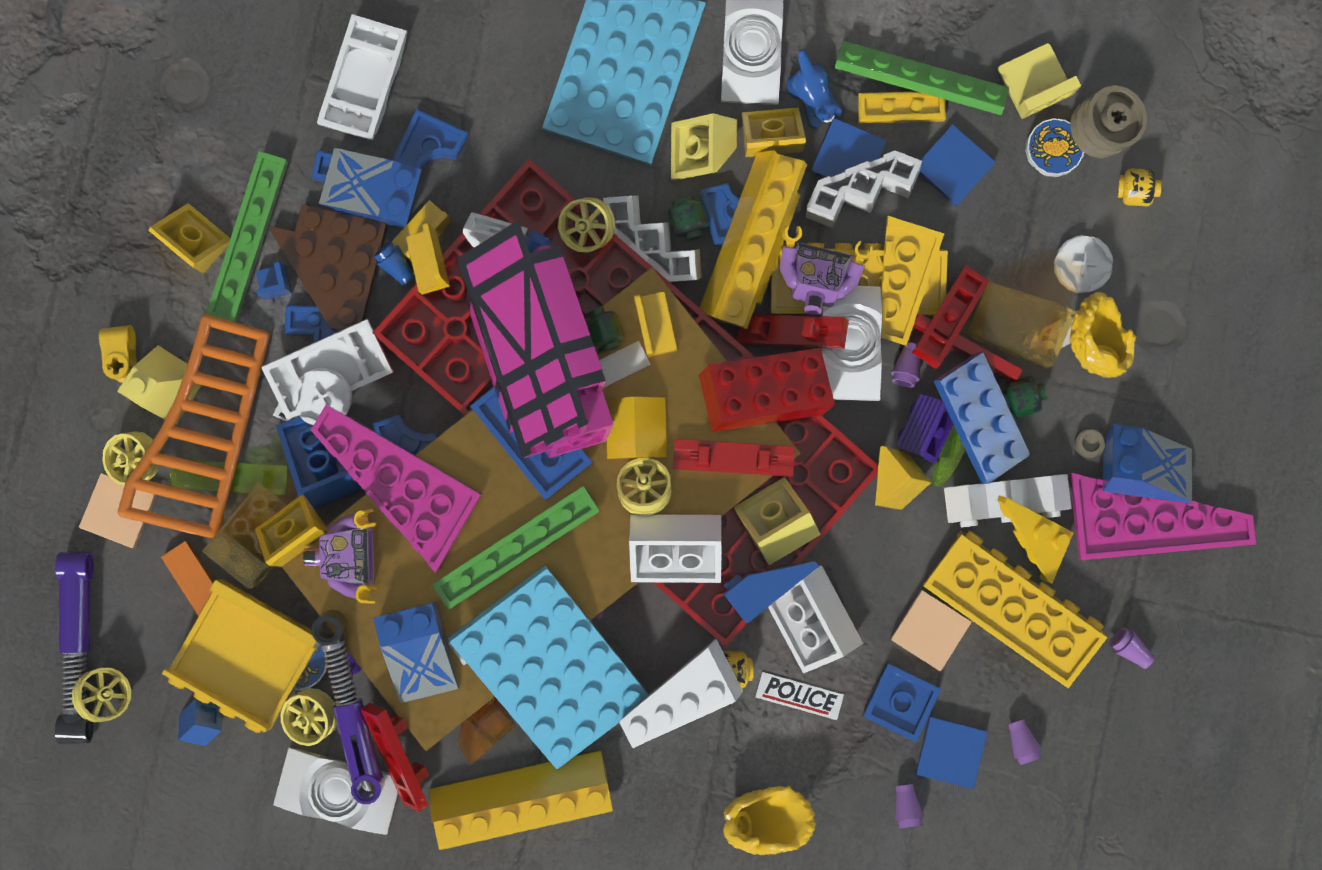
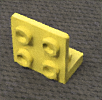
(1036, 81)

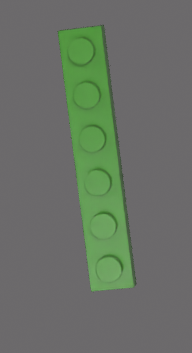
(922, 77)
(247, 236)
(516, 547)

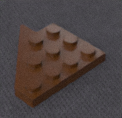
(334, 261)

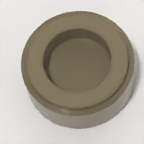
(1089, 443)

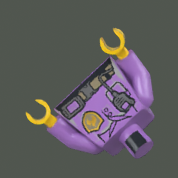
(819, 274)
(347, 556)

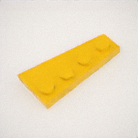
(905, 275)

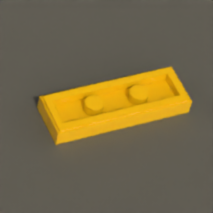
(900, 107)

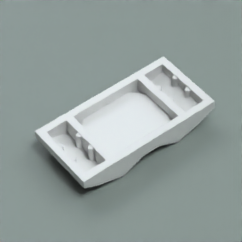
(752, 52)
(362, 77)
(350, 352)
(857, 369)
(322, 790)

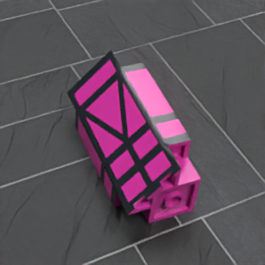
(536, 344)

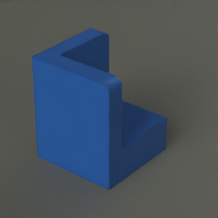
(273, 282)
(199, 723)

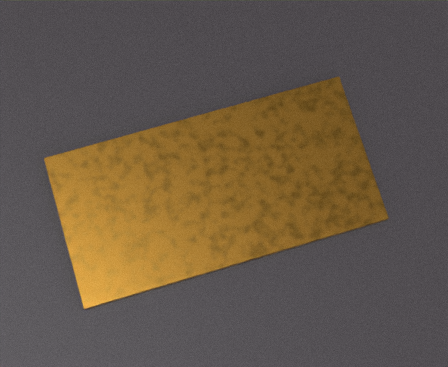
(587, 561)

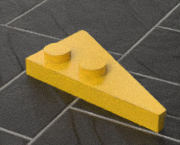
(1040, 537)

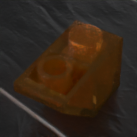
(483, 730)

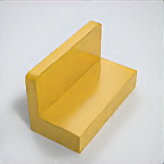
(429, 213)
(427, 260)
(655, 324)

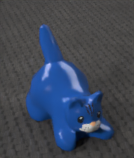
(812, 88)

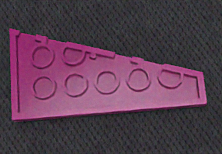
(409, 491)
(1135, 525)

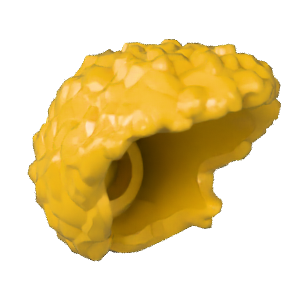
(1100, 339)
(769, 821)

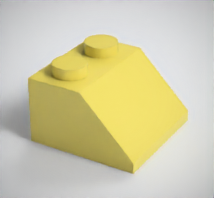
(777, 521)

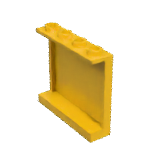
(243, 657)

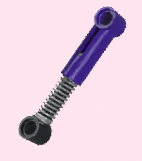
(74, 575)
(349, 718)

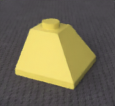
(701, 145)
(156, 381)

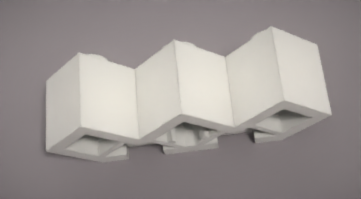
(861, 186)
(653, 241)
(979, 501)

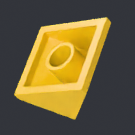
(773, 130)
(191, 237)
(637, 428)
(898, 479)
(290, 532)

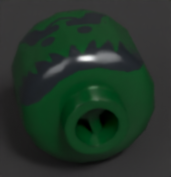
(688, 218)
(604, 329)
(1024, 396)

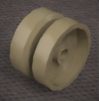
(1108, 122)

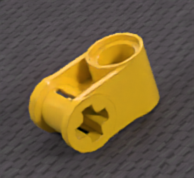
(118, 348)

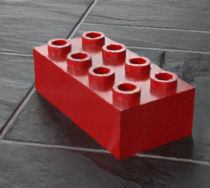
(766, 389)

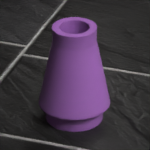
(906, 368)
(1130, 646)
(1024, 743)
(908, 809)

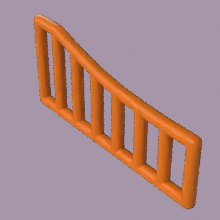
(169, 429)

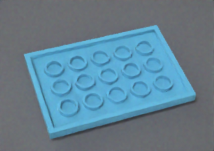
(623, 74)
(549, 667)

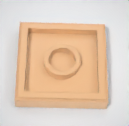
(102, 513)
(930, 630)

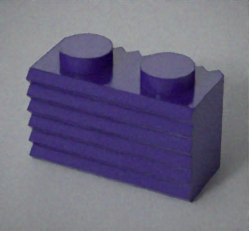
(925, 429)

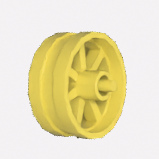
(586, 224)
(116, 457)
(644, 486)
(101, 694)
(308, 717)

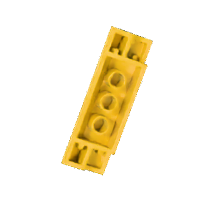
(754, 239)
(519, 800)

